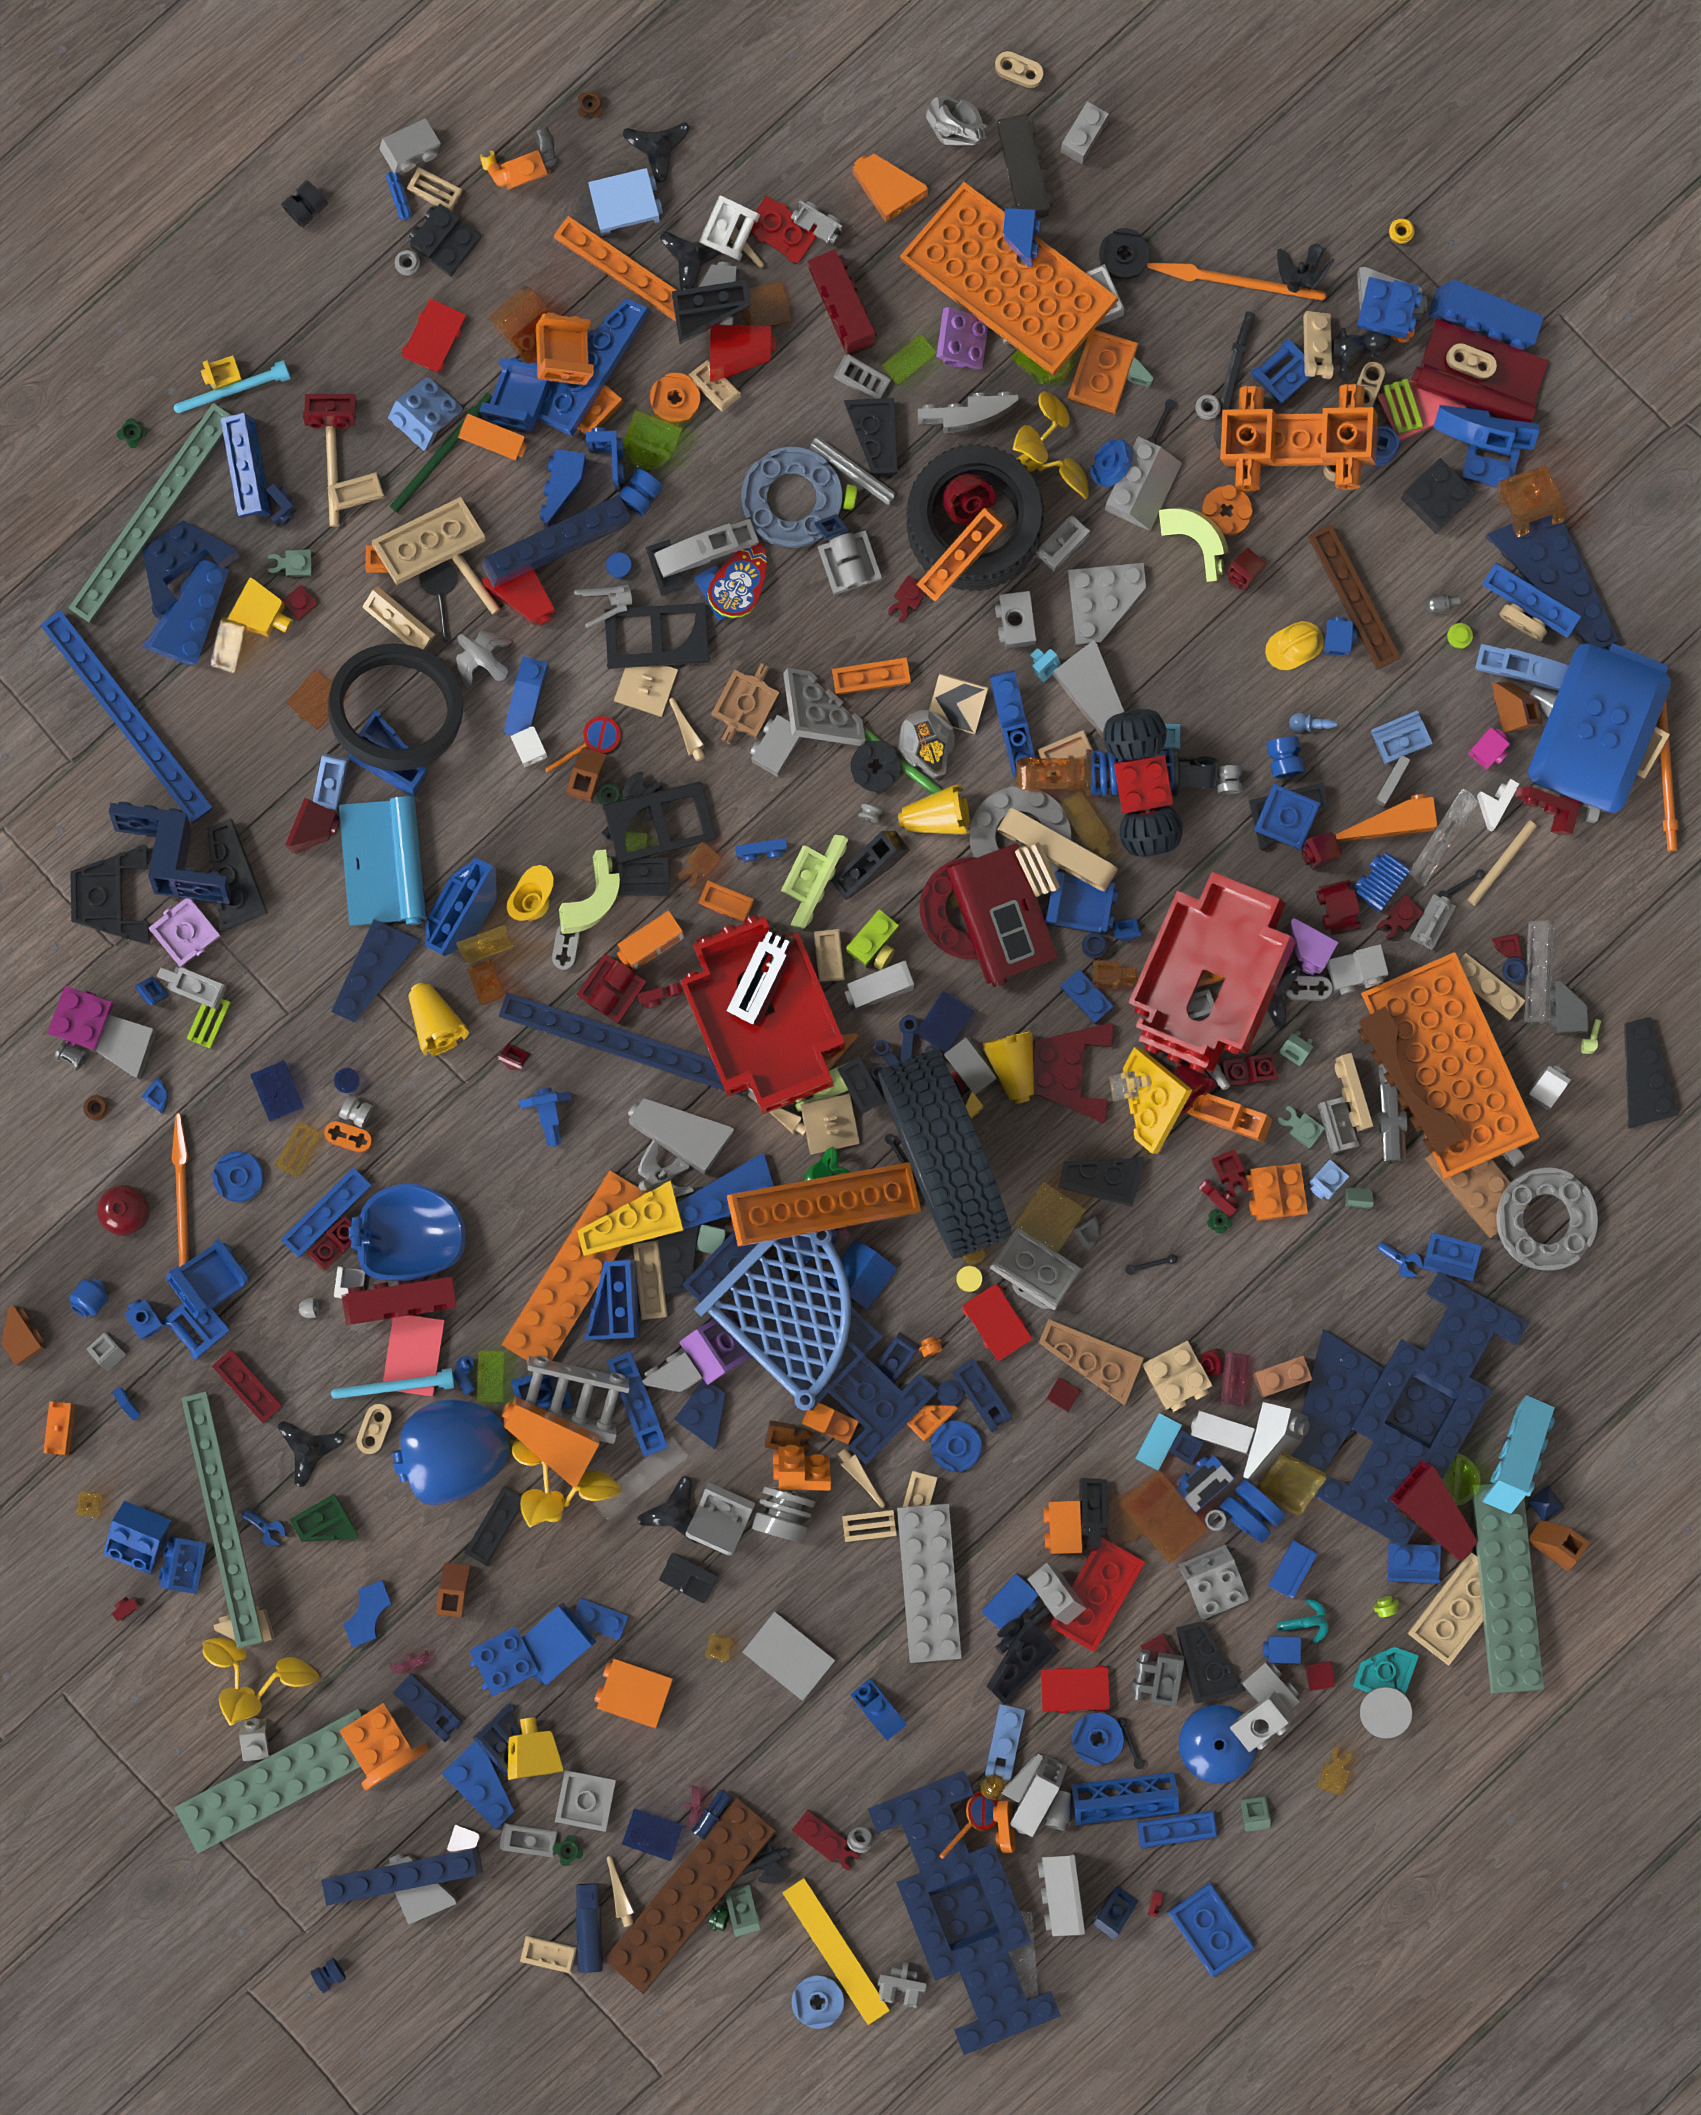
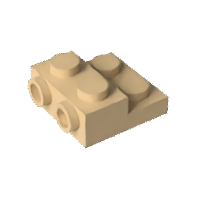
(1177, 1376)

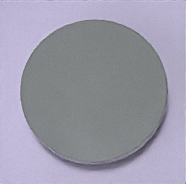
(1386, 1712)

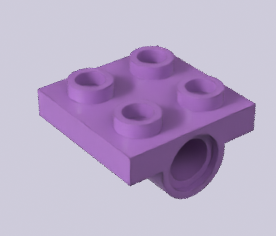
(961, 339)

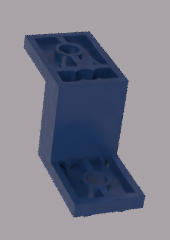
(170, 852)

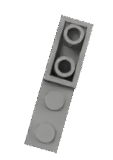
(979, 412)
(705, 547)

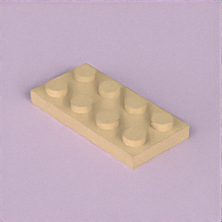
(428, 540)
(1452, 1613)

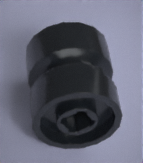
(304, 203)

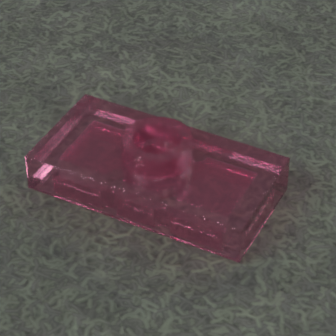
(1234, 1379)

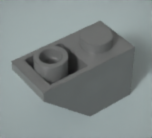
(1569, 1011)

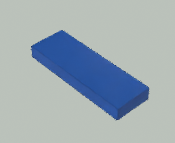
(1177, 1829)

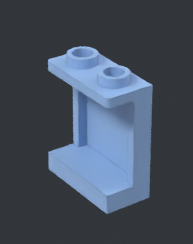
(625, 200)

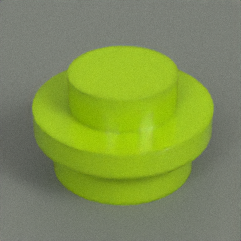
(1459, 635)
(1386, 1606)

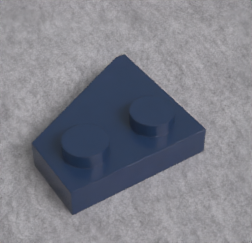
(703, 1413)
(495, 1736)

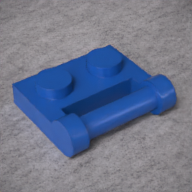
(1288, 379)
(1488, 470)
(208, 1326)

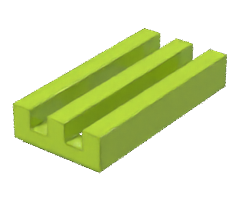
(1396, 386)
(191, 1036)

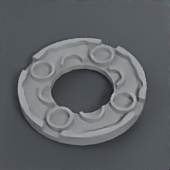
(995, 808)
(1581, 1224)

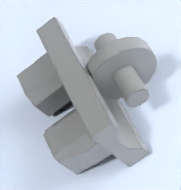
(912, 1989)

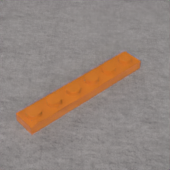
(617, 265)

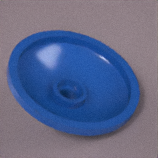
(1198, 1748)

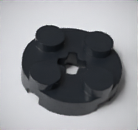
(1135, 245)
(887, 757)

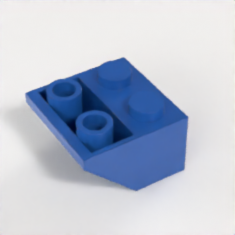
(136, 1537)

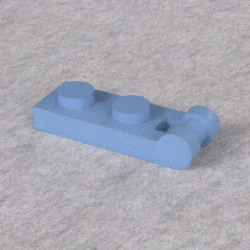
(1005, 1741)

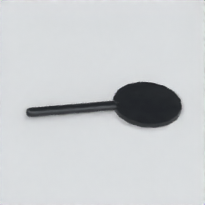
(438, 582)

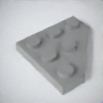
(1102, 598)
(819, 712)

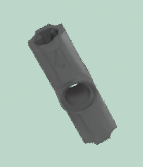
(1392, 1124)

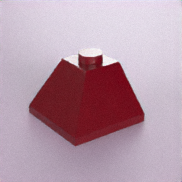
(311, 827)

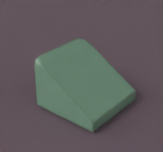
(1139, 375)
(1359, 1198)
(710, 1238)
(1255, 1814)

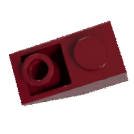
(1245, 569)
(1321, 850)

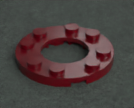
(934, 916)

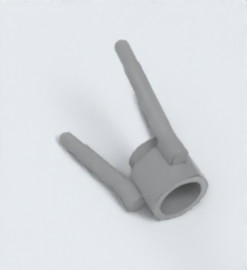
(617, 595)

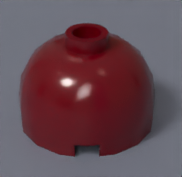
(967, 497)
(122, 1210)

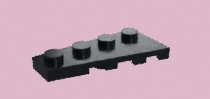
(1646, 1077)
(678, 1255)

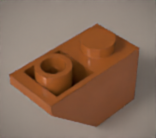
(1515, 707)
(586, 775)
(19, 1338)
(1558, 1543)
(453, 1590)

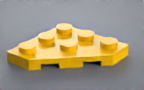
(1157, 1104)

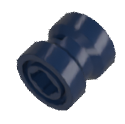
(328, 1975)

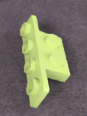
(810, 877)

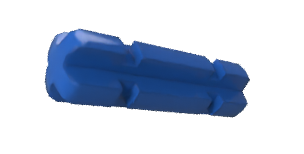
(399, 195)

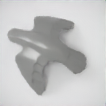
(479, 653)
(656, 1176)

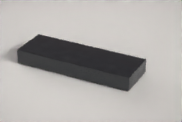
(494, 1526)

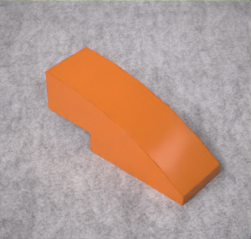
(1231, 1117)

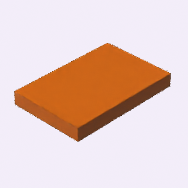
(1102, 371)

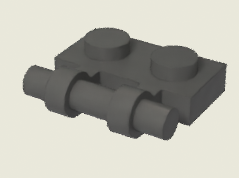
(1166, 1681)

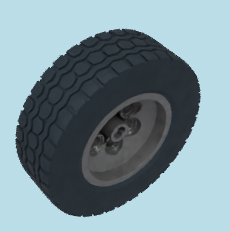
(945, 1153)

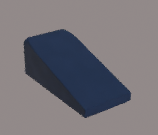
(897, 1357)

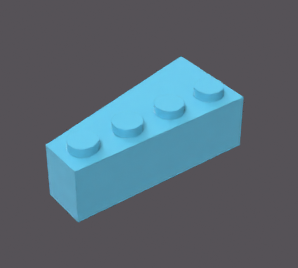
(1520, 1455)

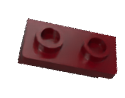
(330, 410)

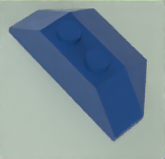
(461, 907)

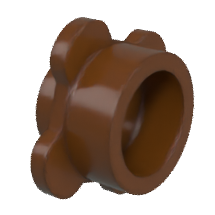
(585, 99)

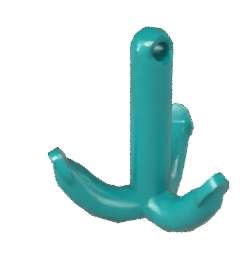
(1305, 1622)

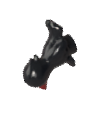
(1352, 348)

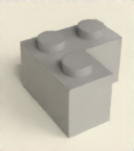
(1357, 969)

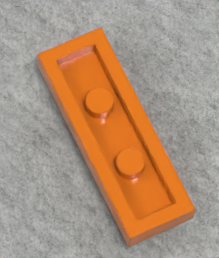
(871, 676)

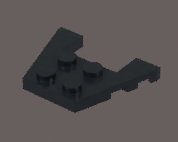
(98, 895)

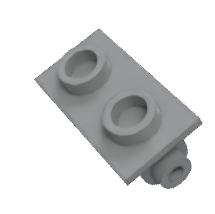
(826, 225)
(1433, 921)

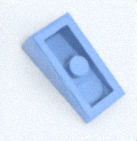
(330, 781)

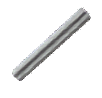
(853, 470)

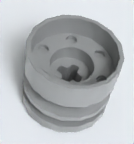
(783, 1514)

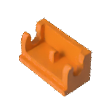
(59, 1428)

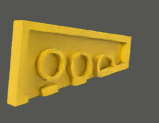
(637, 1221)

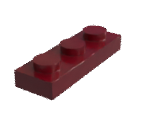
(247, 1386)

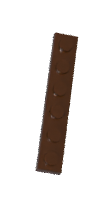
(1354, 597)

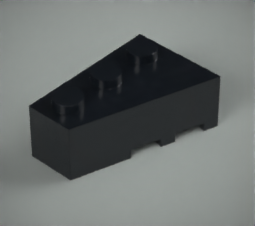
(708, 306)

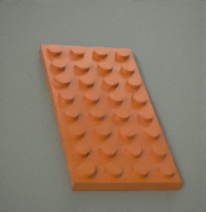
(1036, 308)
(1454, 1061)

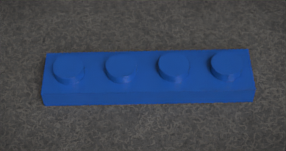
(1532, 600)
(326, 1212)

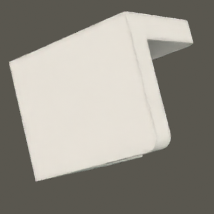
(529, 746)
(346, 1279)

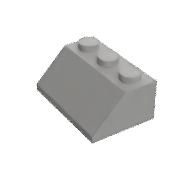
(1145, 485)
(1061, 1894)

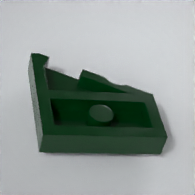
(324, 1522)

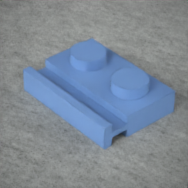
(1401, 737)

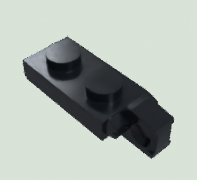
(1093, 1511)

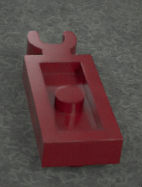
(823, 1839)

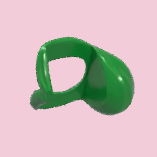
(823, 1168)

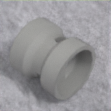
(1229, 779)
(356, 1111)

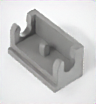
(1062, 543)
(971, 1065)
(1337, 1125)

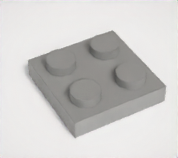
(585, 1800)

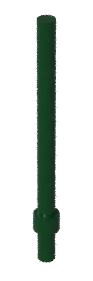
(436, 458)

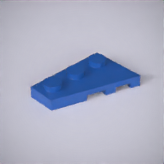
(480, 1785)

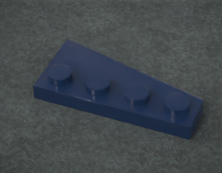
(373, 966)

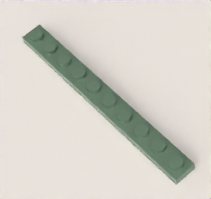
(150, 515)
(222, 1520)

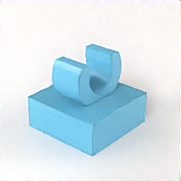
(1045, 663)

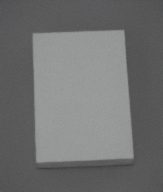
(1035, 1268)
(788, 1656)

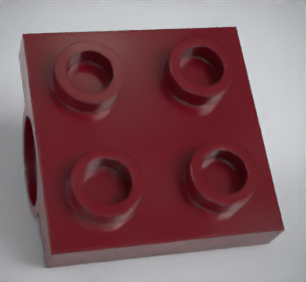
(611, 988)

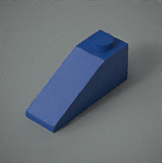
(526, 695)

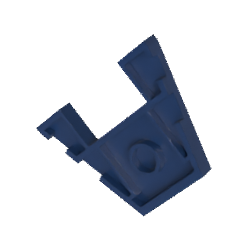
(175, 554)

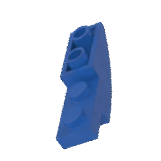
(1482, 431)
(1011, 717)

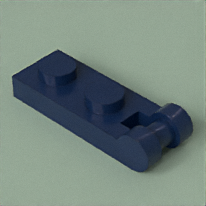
(981, 1394)
(427, 1707)

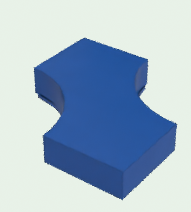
(372, 1602)

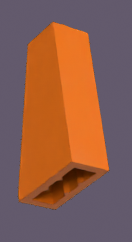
(553, 1439)

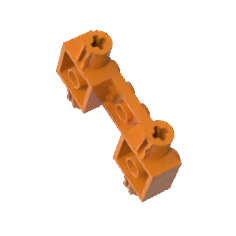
(1299, 438)

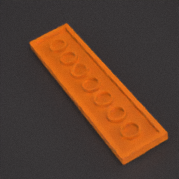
(823, 1204)
(569, 1280)

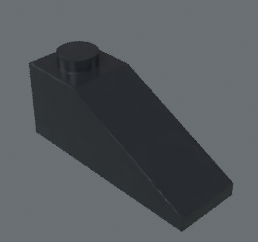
(870, 863)

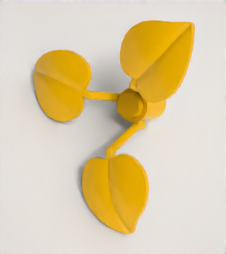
(1034, 452)
(549, 1506)
(242, 1702)

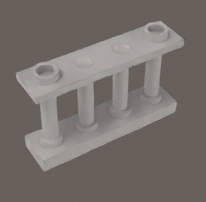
(614, 1382)

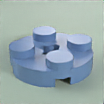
(829, 2010)

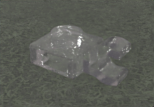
(1126, 1085)

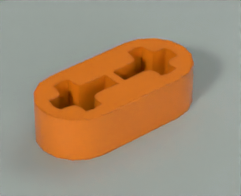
(350, 1131)

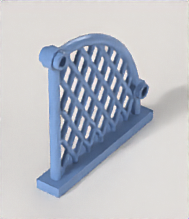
(713, 1305)

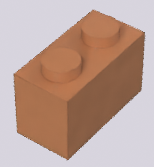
(1282, 1376)

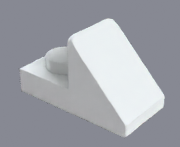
(1494, 809)

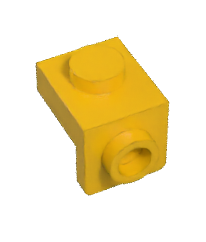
(221, 372)

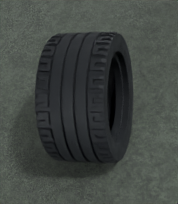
(999, 471)

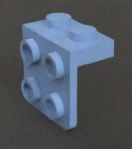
(424, 412)

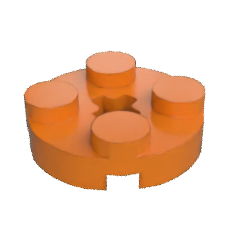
(687, 390)
(1240, 505)

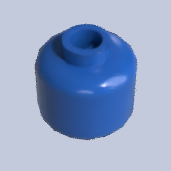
(88, 1297)

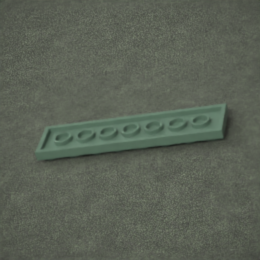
(1507, 1597)
(268, 1785)

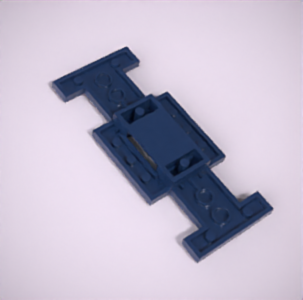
(856, 1381)
(1413, 1402)
(972, 1907)

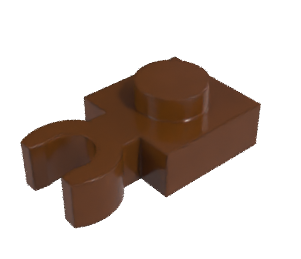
(784, 1434)

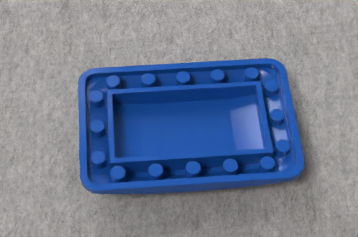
(1599, 728)

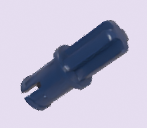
(712, 1814)

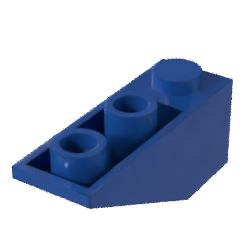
(566, 478)

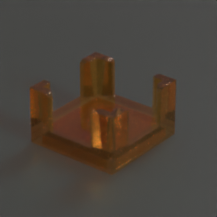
(1530, 498)

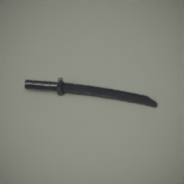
(1238, 349)

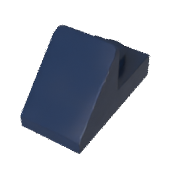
(1115, 1912)

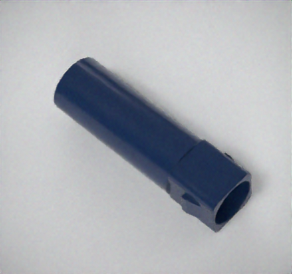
(588, 1928)

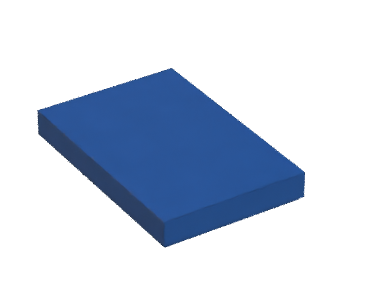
(1211, 1929)

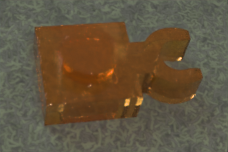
(701, 862)

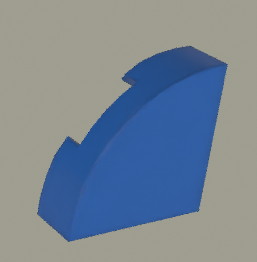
(156, 1095)
(124, 1402)

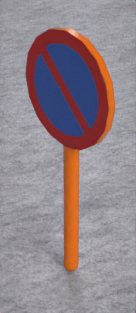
(599, 735)
(980, 1816)

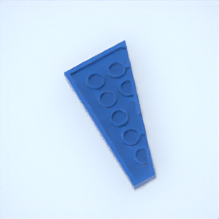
(569, 403)

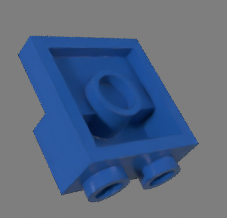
(1389, 307)

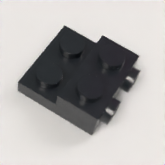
(444, 239)

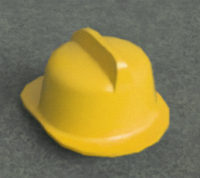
(1294, 645)
(531, 894)

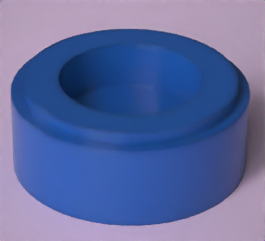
(618, 565)

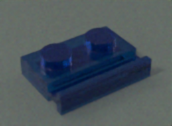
(944, 1022)
(277, 1091)
(652, 1834)

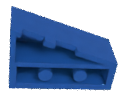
(381, 734)
(616, 1303)

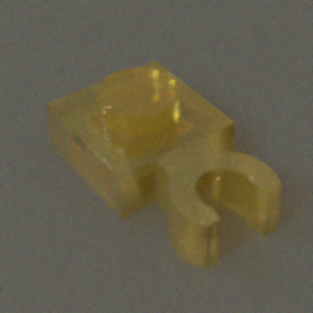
(1333, 1776)

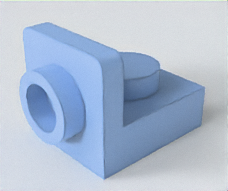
(1328, 1180)

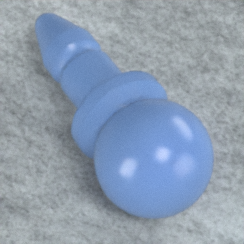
(1300, 722)

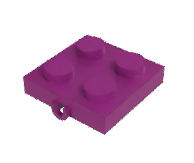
(80, 1018)

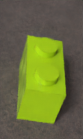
(872, 938)

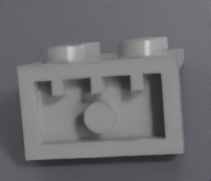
(1214, 1582)

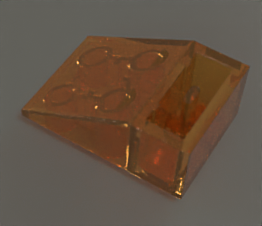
(517, 322)
(1163, 1516)

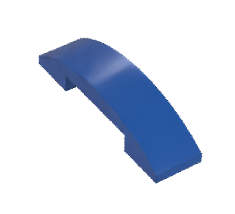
(639, 1406)

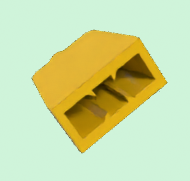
(260, 610)
(532, 1752)

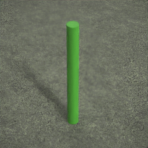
(909, 769)

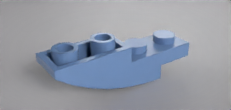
(1521, 666)

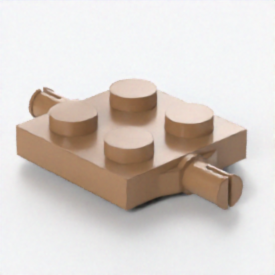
(745, 703)

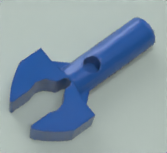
(1400, 1259)
(264, 1527)

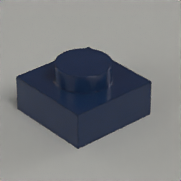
(1185, 1447)

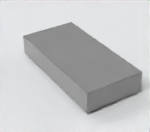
(1392, 781)

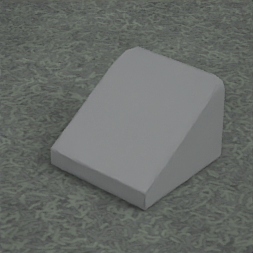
(106, 1352)

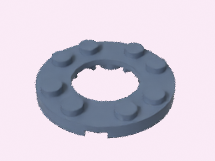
(779, 463)

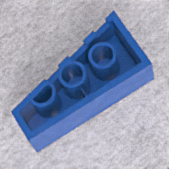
(187, 621)

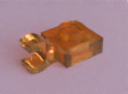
(1108, 974)

